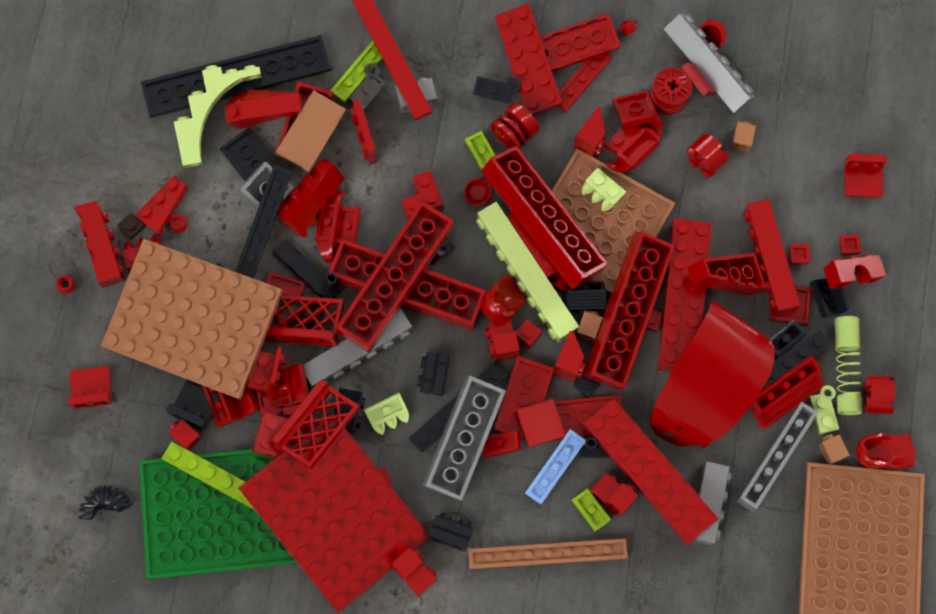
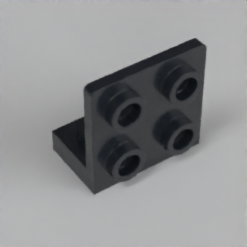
(192, 405)

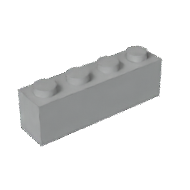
(713, 493)

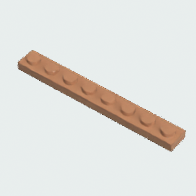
(547, 554)

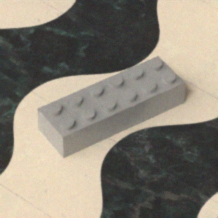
(464, 438)

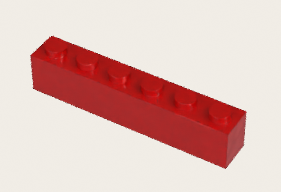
(771, 257)

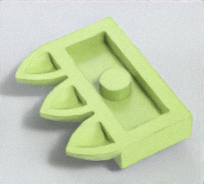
(604, 189)
(386, 412)

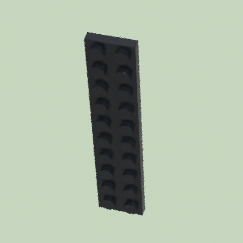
(276, 66)

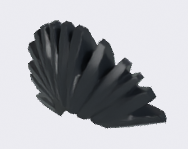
(105, 501)

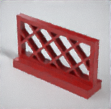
(306, 336)
(304, 413)

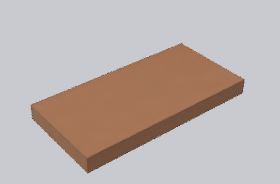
(310, 131)

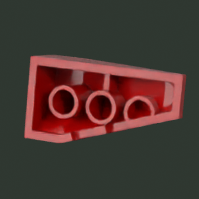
(261, 106)

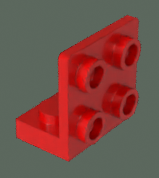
(864, 175)
(265, 374)
(90, 387)

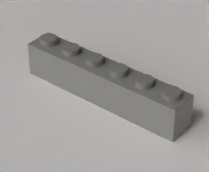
(709, 62)
(348, 355)
(777, 457)

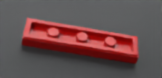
(582, 80)

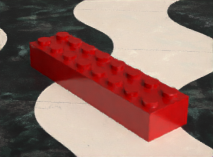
(544, 217)
(395, 277)
(432, 295)
(682, 300)
(628, 310)
(650, 472)

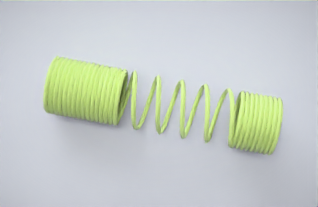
(848, 339)

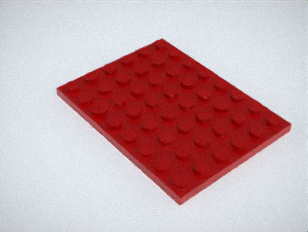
(334, 518)

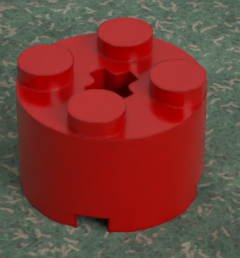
(707, 155)
(880, 394)

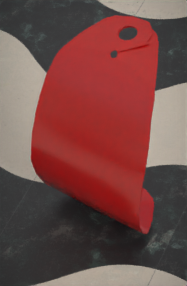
(713, 380)

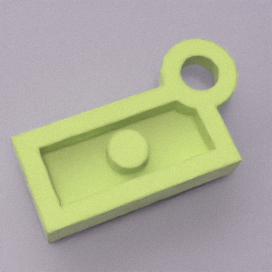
(825, 418)

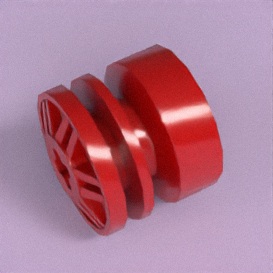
(667, 100)
(515, 126)

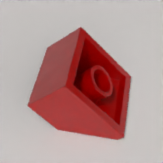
(591, 136)
(570, 360)

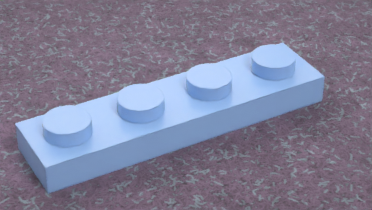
(555, 467)

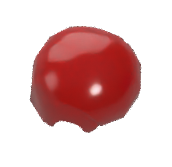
(478, 192)

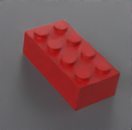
(267, 429)

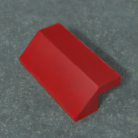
(787, 392)
(231, 409)

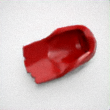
(502, 300)
(886, 451)

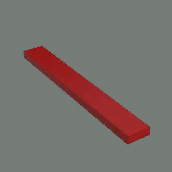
(393, 58)

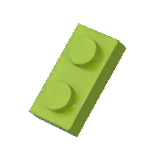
(480, 148)
(591, 510)

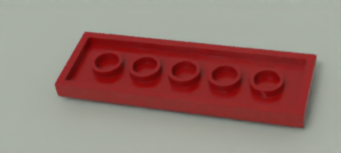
(528, 59)

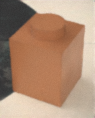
(743, 136)
(589, 326)
(833, 449)

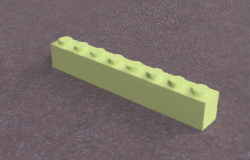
(527, 272)

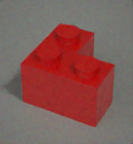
(426, 192)
(502, 340)
(613, 495)
(413, 572)

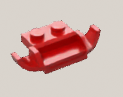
(633, 145)
(336, 224)

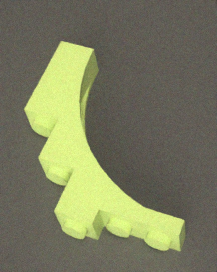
(216, 84)

